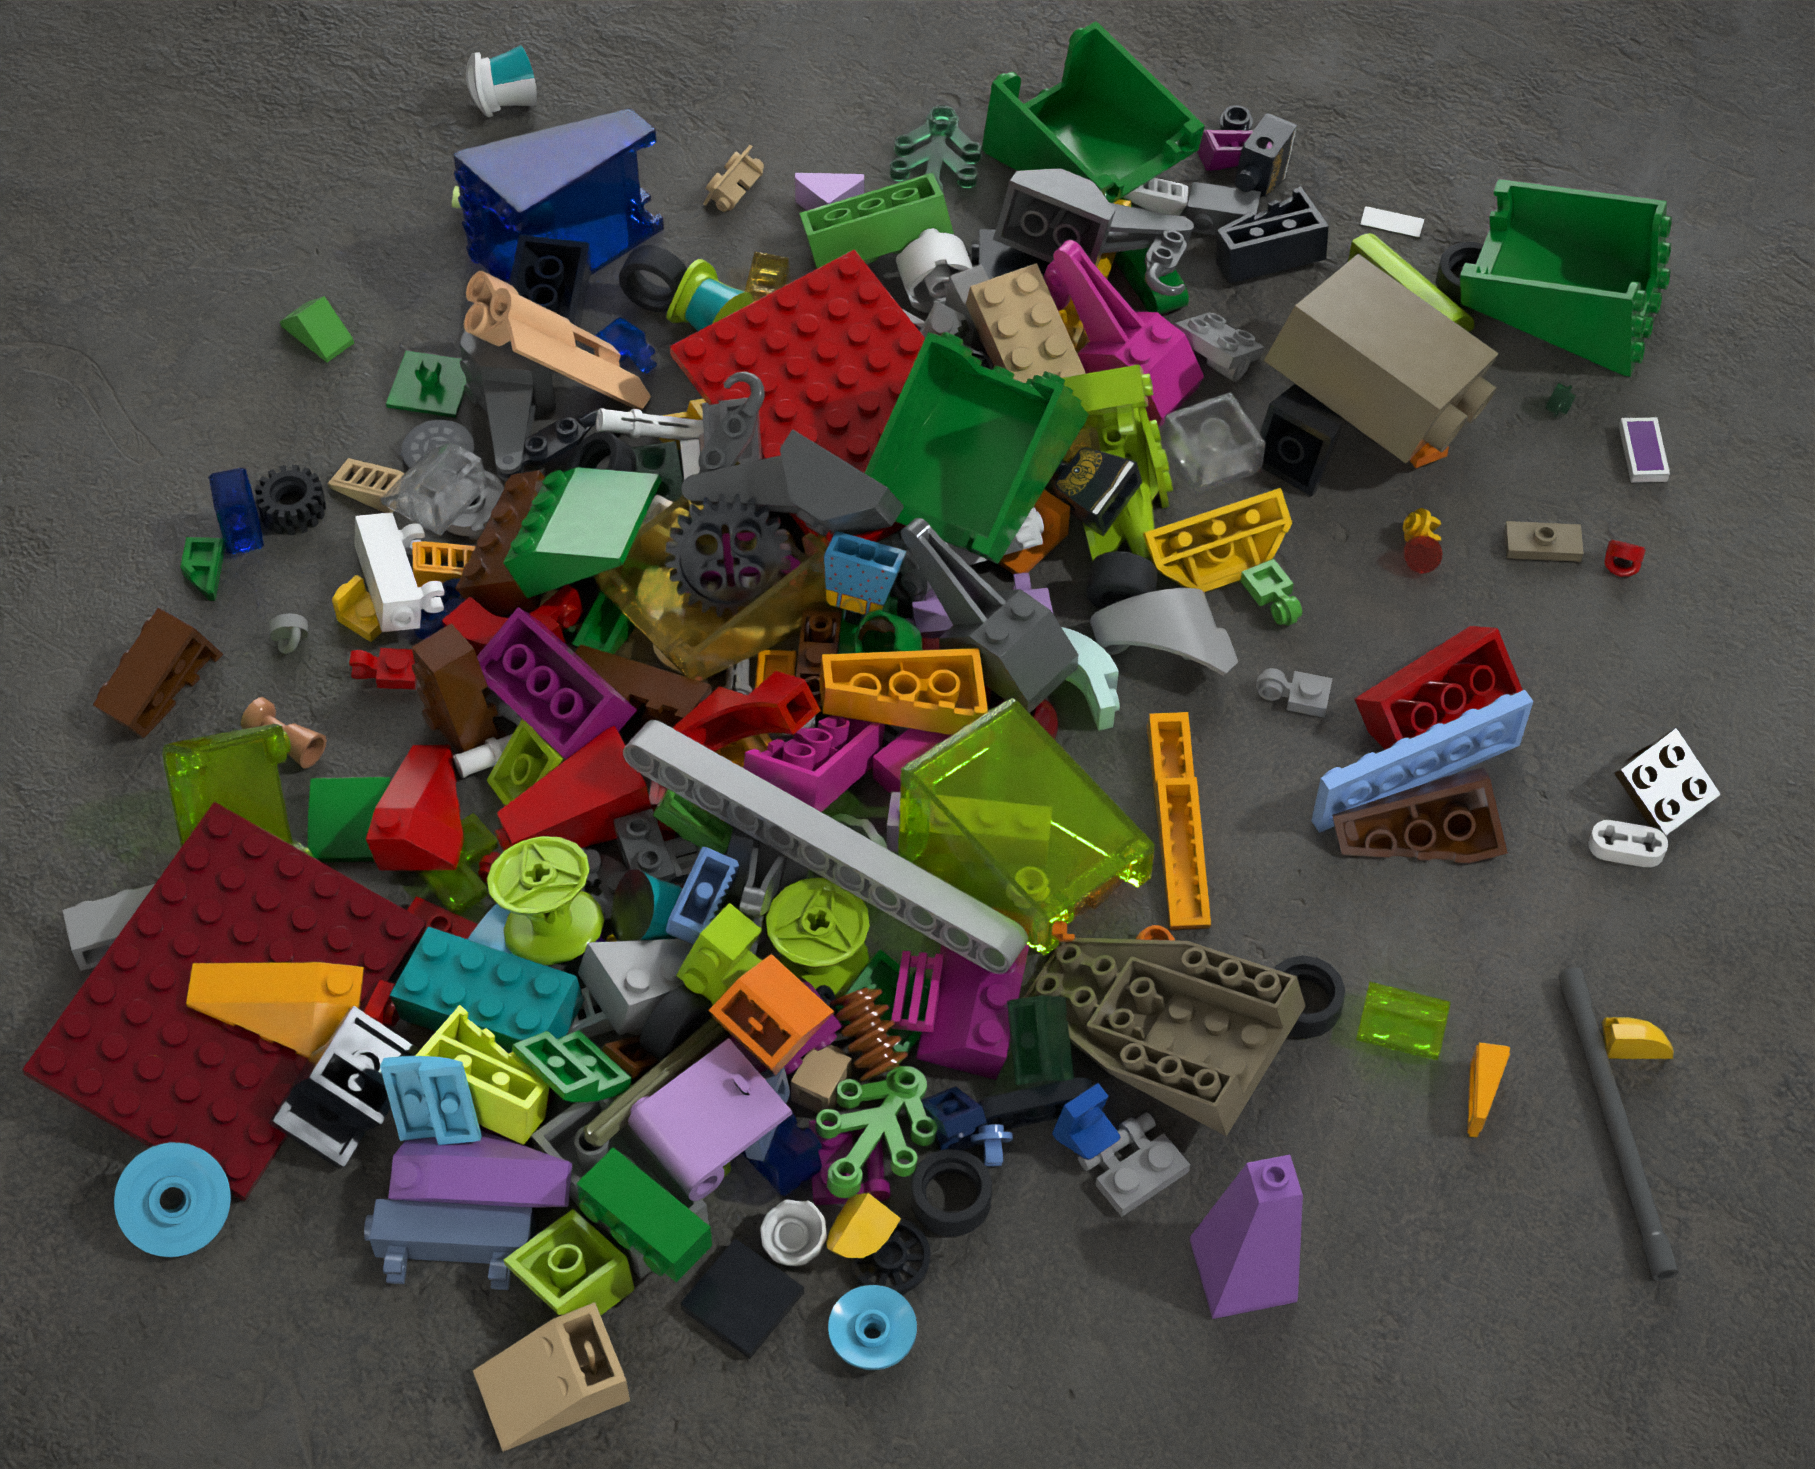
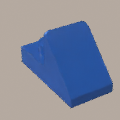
(1085, 1126)

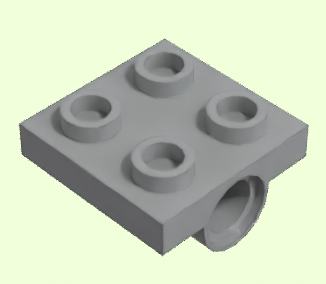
(1227, 349)

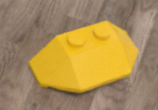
(1221, 542)

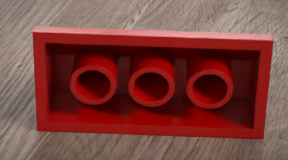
(1440, 686)

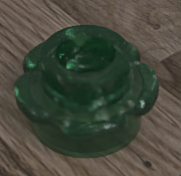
(1561, 400)

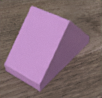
(820, 189)

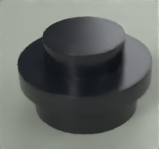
(1236, 118)

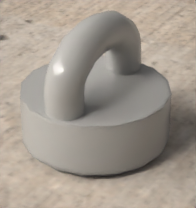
(289, 629)

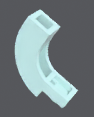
(1095, 678)

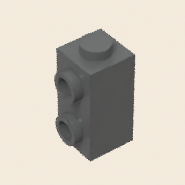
(1217, 206)

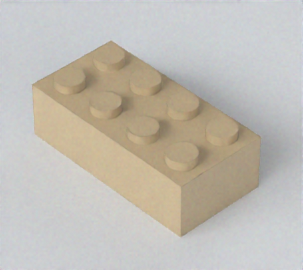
(1022, 325)

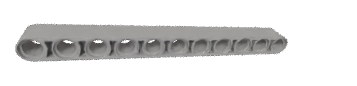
(826, 847)

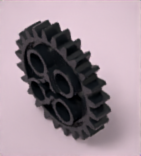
(692, 558)

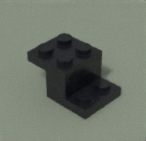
(341, 1089)

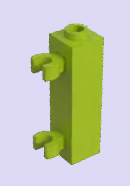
(1113, 391)

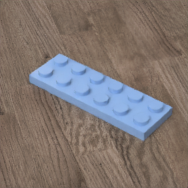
(1425, 758)

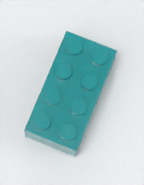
(496, 988)

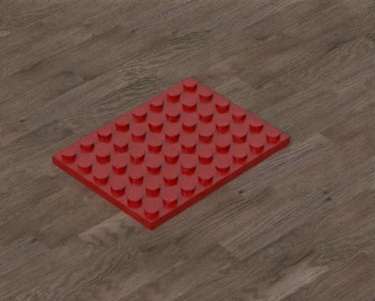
(828, 359)

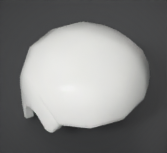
(793, 1232)

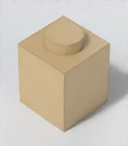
(818, 1078)

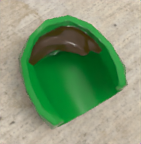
(886, 633)

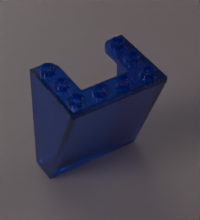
(558, 185)

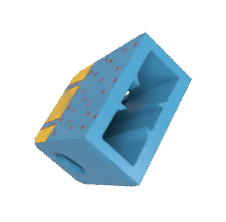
(859, 574)

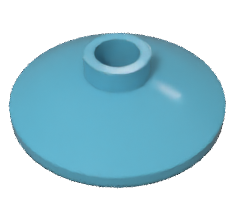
(877, 1309)

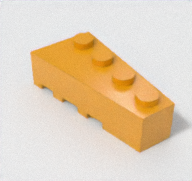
(906, 688)

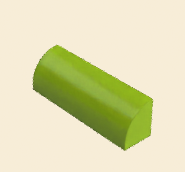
(1395, 266)

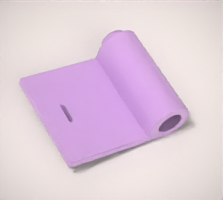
(706, 1120)

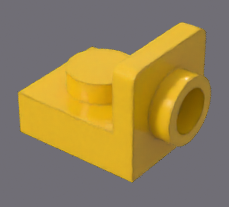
(356, 610)

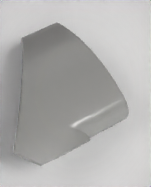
(1167, 621)

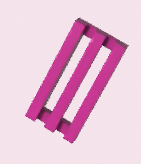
(922, 963)

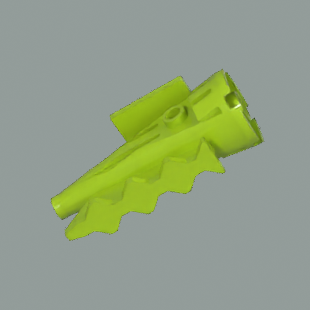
(1154, 471)

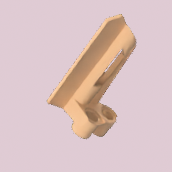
(548, 339)

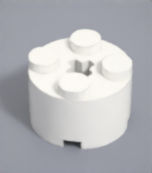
(929, 264)

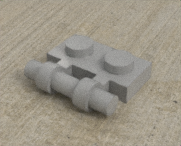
(1142, 1173)

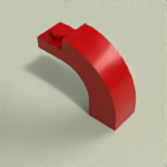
(480, 626)

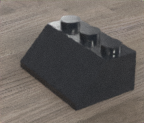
(553, 274)

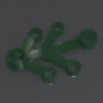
(940, 124)

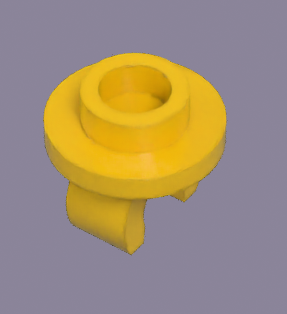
(1420, 523)

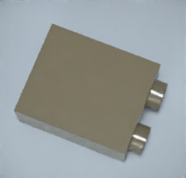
(1384, 360)

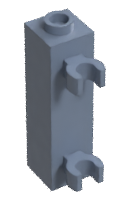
(447, 1233)

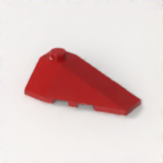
(419, 814)

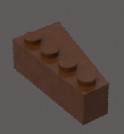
(650, 690)

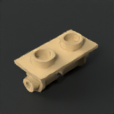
(740, 170)

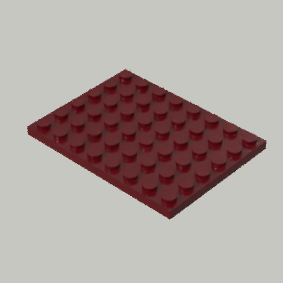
(179, 1075)

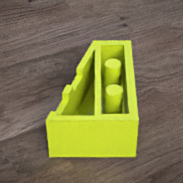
(502, 1087)

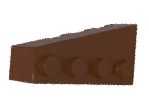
(485, 574)

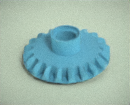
(178, 1229)

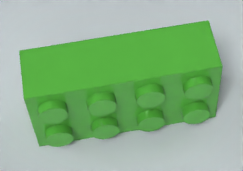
(876, 221)

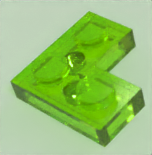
(462, 887)

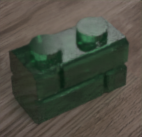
(1040, 1040)

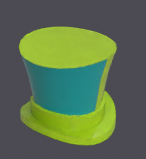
(703, 298)

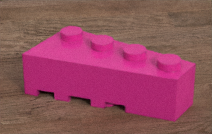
(819, 760)

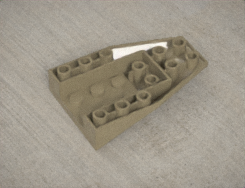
(1174, 1019)

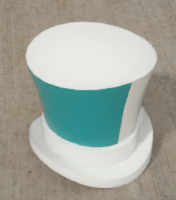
(501, 80)

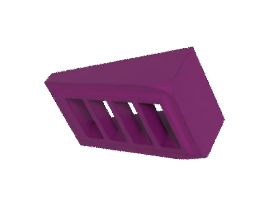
(1222, 148)

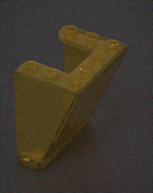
(700, 641)

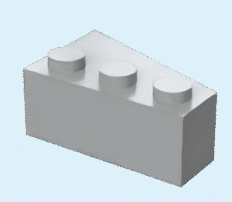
(632, 977)

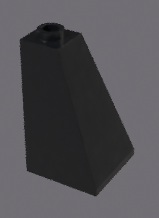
(1299, 438)

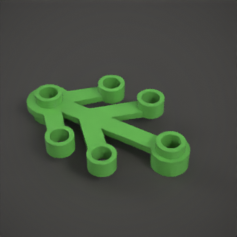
(877, 1122)

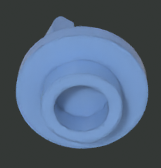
(992, 1138)

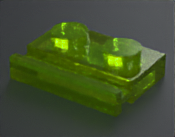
(1403, 1021)

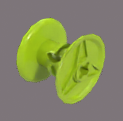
(543, 891)
(820, 932)

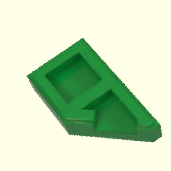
(203, 563)

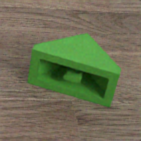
(318, 328)

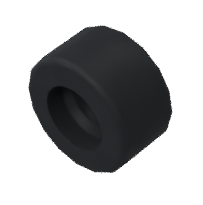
(1119, 577)

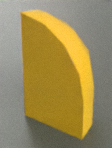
(1634, 1039)
(861, 1227)

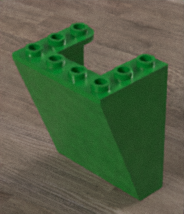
(1099, 123)
(1574, 269)
(973, 445)

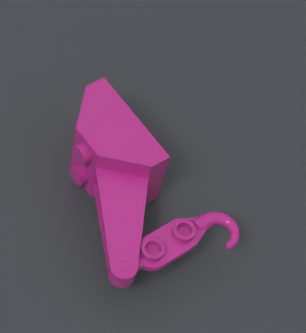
(1121, 335)

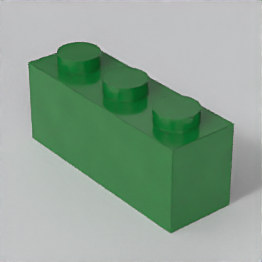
(643, 1215)

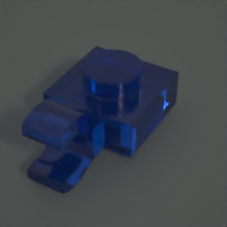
(629, 343)

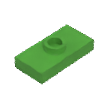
(693, 822)

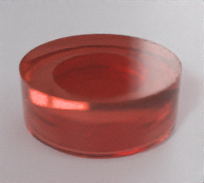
(1422, 553)

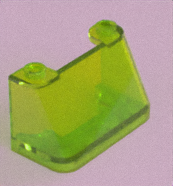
(234, 771)

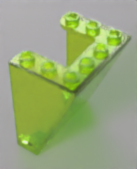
(1016, 823)

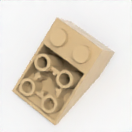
(552, 1378)

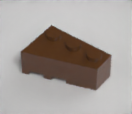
(154, 672)
(452, 690)

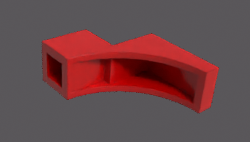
(775, 706)

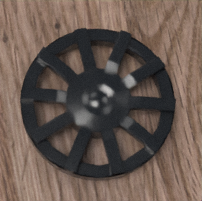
(893, 1258)

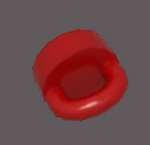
(1626, 551)

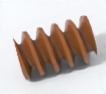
(869, 1032)

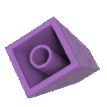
(1252, 1240)

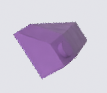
(479, 1173)

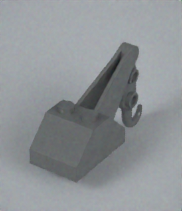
(1059, 206)
(800, 481)
(1017, 636)
(759, 877)

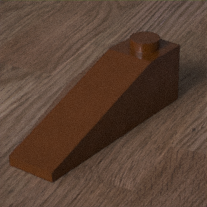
(1435, 820)

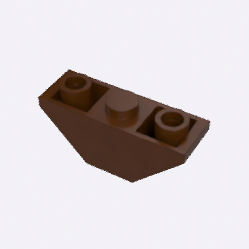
(818, 636)

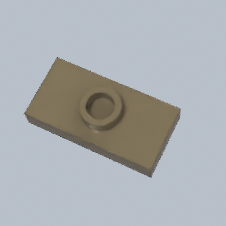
(1543, 541)

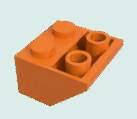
(771, 1013)

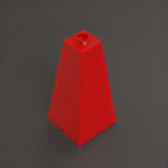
(578, 797)

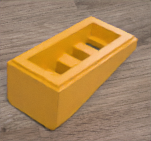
(437, 553)
(1484, 1078)

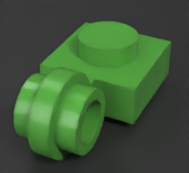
(1271, 584)

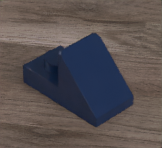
(955, 1117)

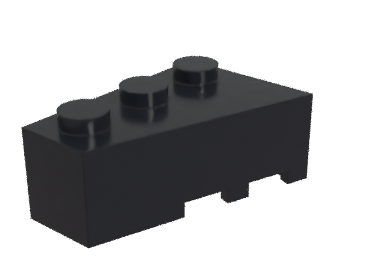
(1274, 240)

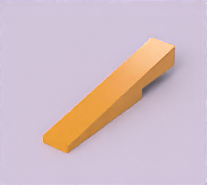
(1178, 820)

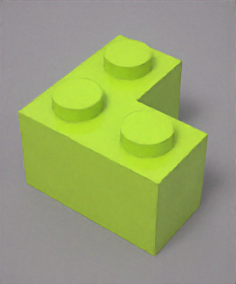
(720, 954)

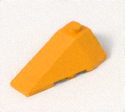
(278, 1001)

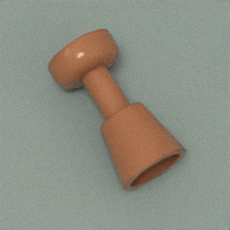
(305, 744)

